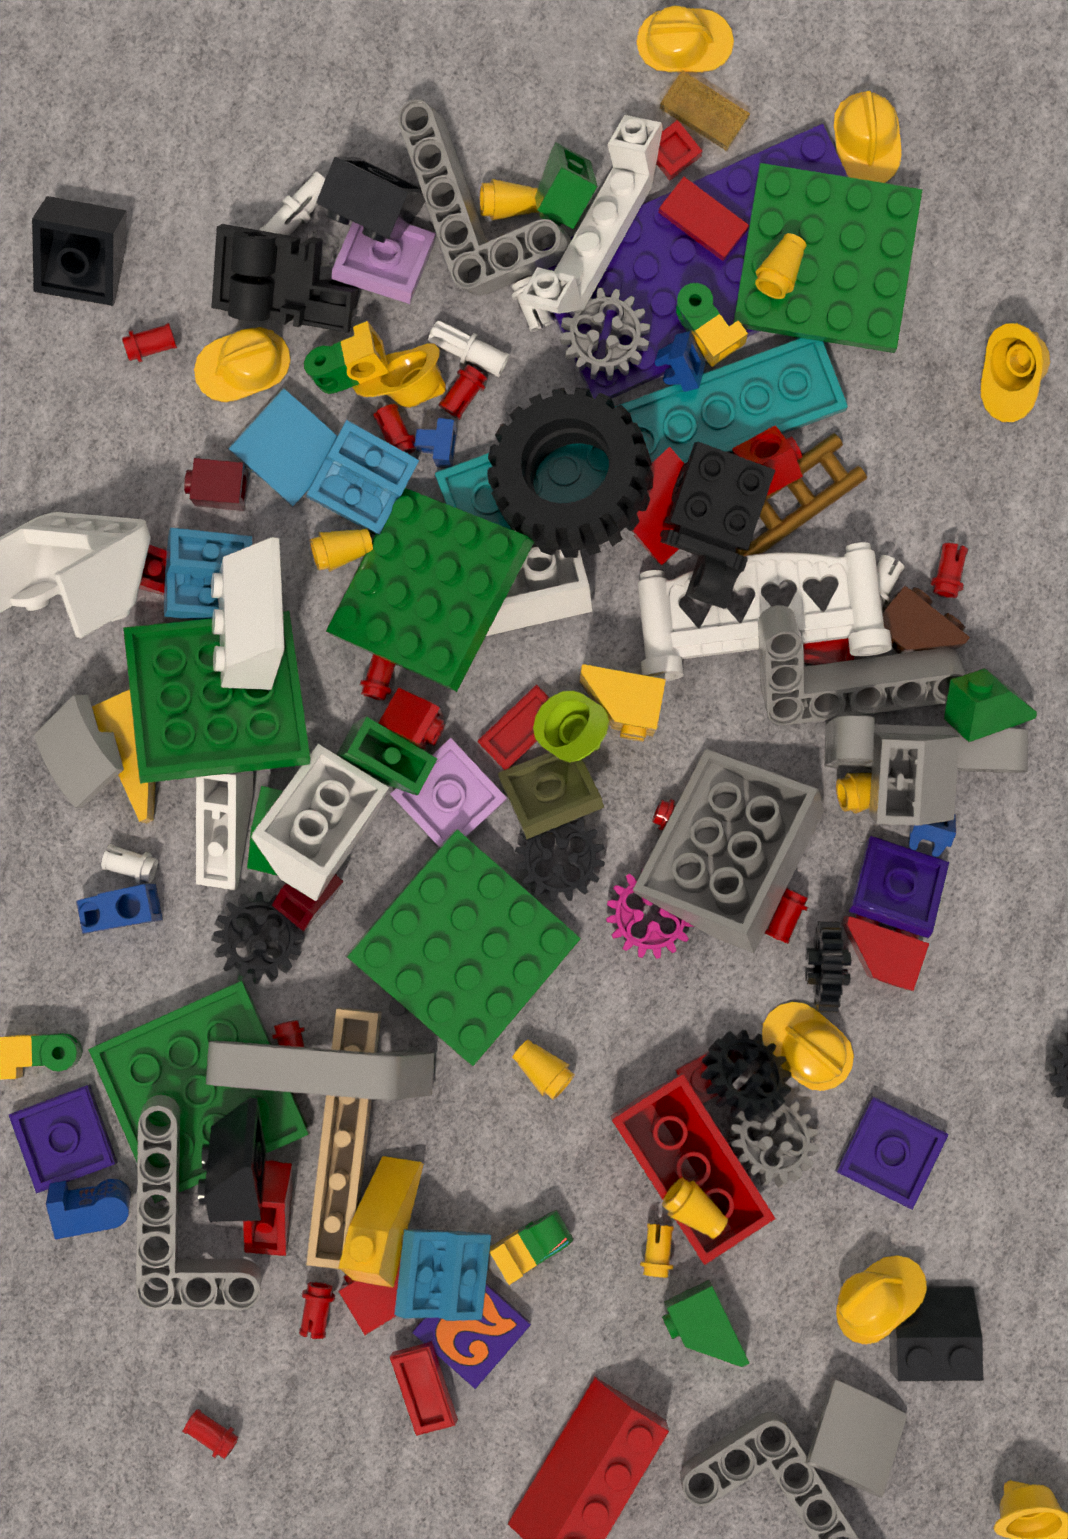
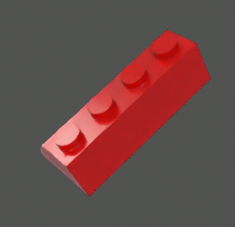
(679, 1140)
(590, 1468)

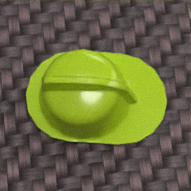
(570, 725)

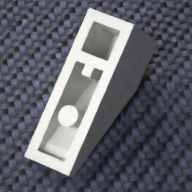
(222, 827)

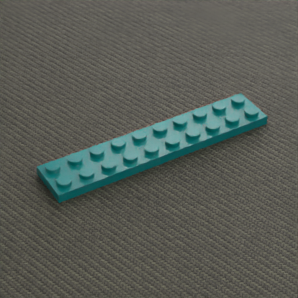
(734, 403)

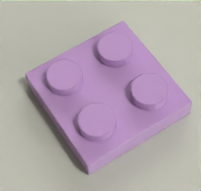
(386, 267)
(452, 797)

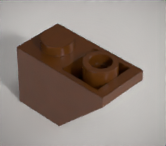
(918, 625)

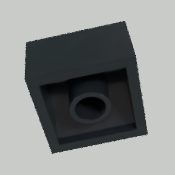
(369, 198)
(78, 250)
(234, 1166)
(939, 1338)

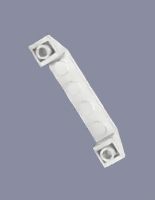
(572, 283)

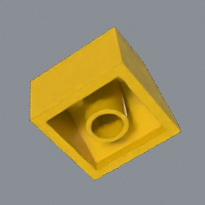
(628, 698)

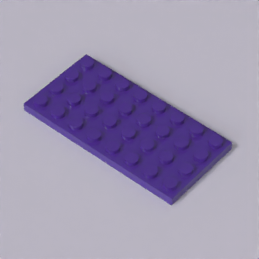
(661, 258)

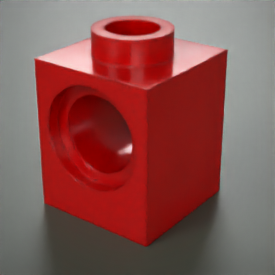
(775, 452)

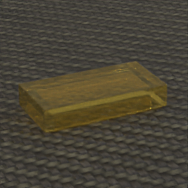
(704, 110)

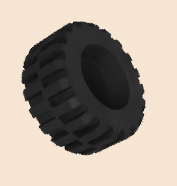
(558, 423)

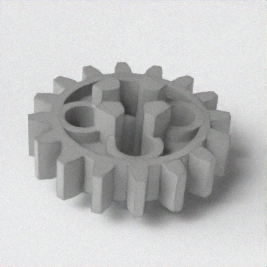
(617, 354)
(787, 1162)

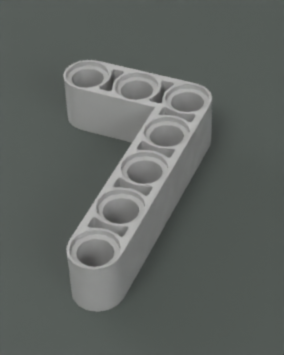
(462, 212)
(848, 687)
(851, 745)
(321, 1071)
(164, 1223)
(777, 1459)

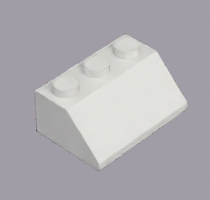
(544, 592)
(249, 616)
(318, 821)

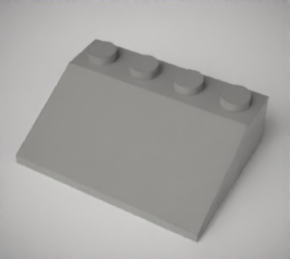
(731, 848)

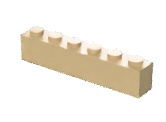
(341, 1146)

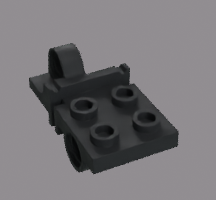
(278, 279)
(715, 514)

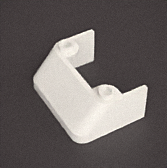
(83, 558)

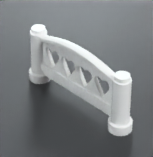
(851, 614)

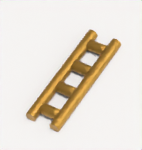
(810, 504)

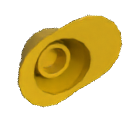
(685, 40)
(868, 137)
(242, 364)
(1013, 371)
(411, 377)
(813, 1046)
(880, 1298)
(1030, 1513)

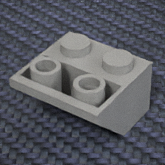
(913, 778)

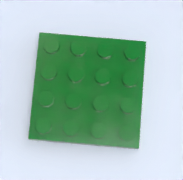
(853, 261)
(430, 588)
(192, 724)
(463, 947)
(171, 1060)

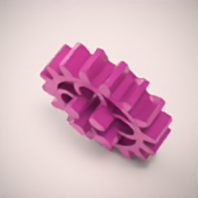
(654, 937)

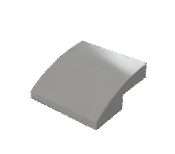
(77, 753)
(857, 1438)

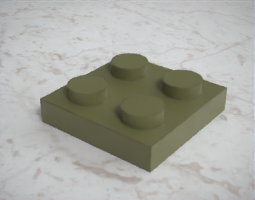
(549, 793)

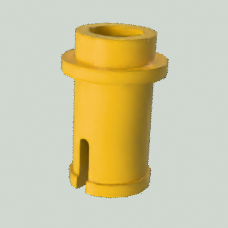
(658, 1252)

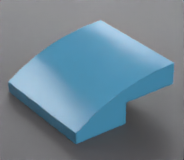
(285, 446)
(362, 478)
(189, 570)
(442, 1274)

